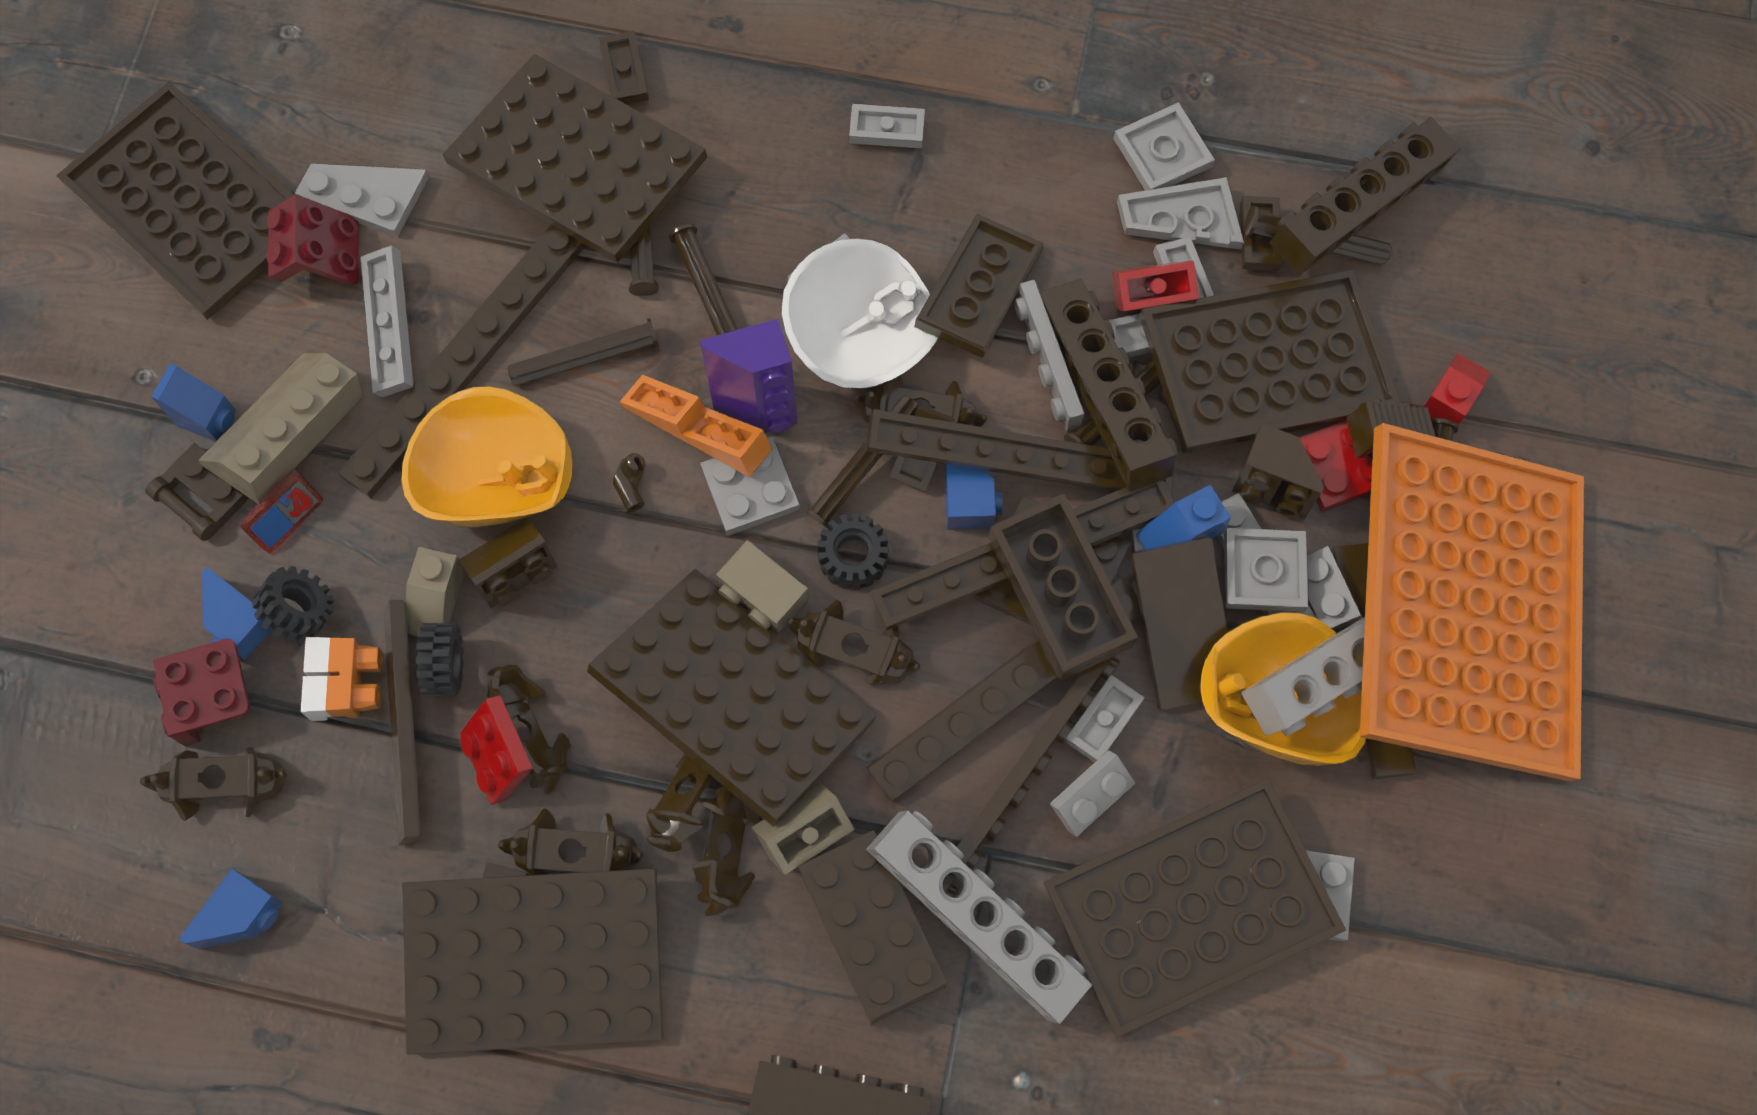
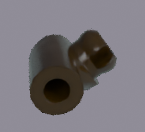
(627, 479)

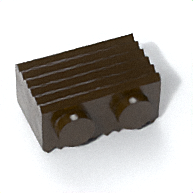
(1375, 412)

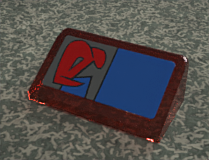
(281, 512)

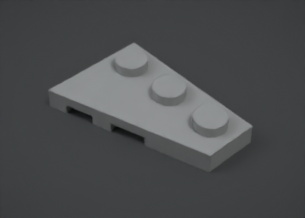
(370, 195)
(1181, 211)

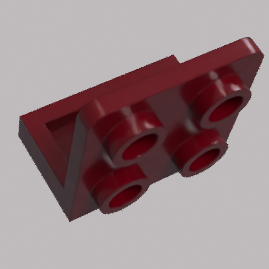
(312, 239)
(200, 689)

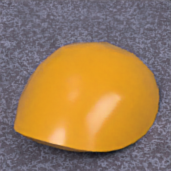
(486, 460)
(1256, 652)

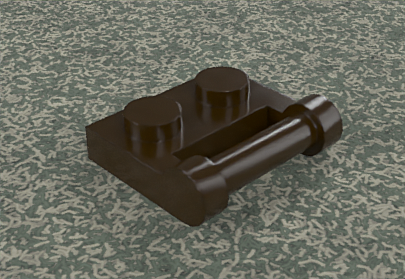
(205, 485)

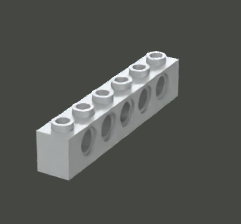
(1274, 699)
(1065, 981)

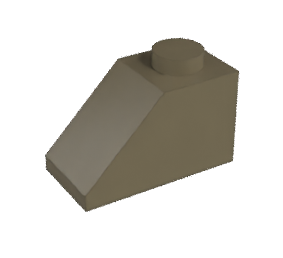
(432, 588)

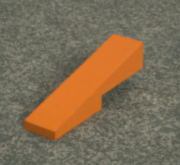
(686, 418)

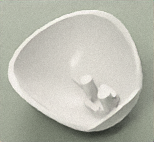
(855, 313)

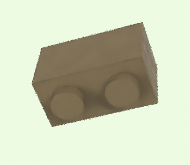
(761, 587)
(805, 830)

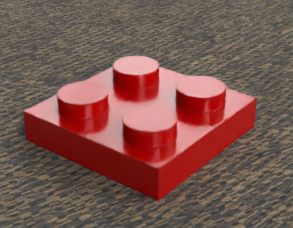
(1341, 472)
(495, 750)

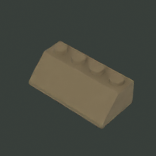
(284, 425)

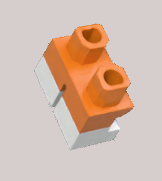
(335, 678)

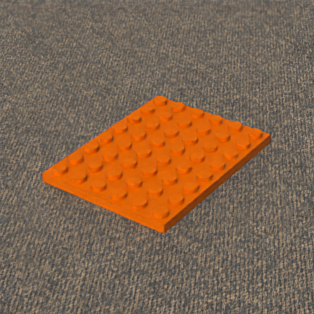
(1473, 605)

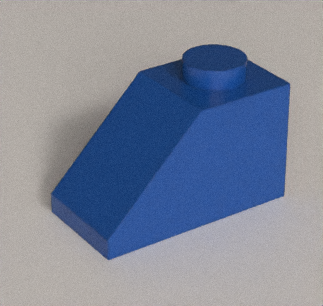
(193, 404)
(970, 498)
(1187, 519)
(230, 615)
(232, 913)

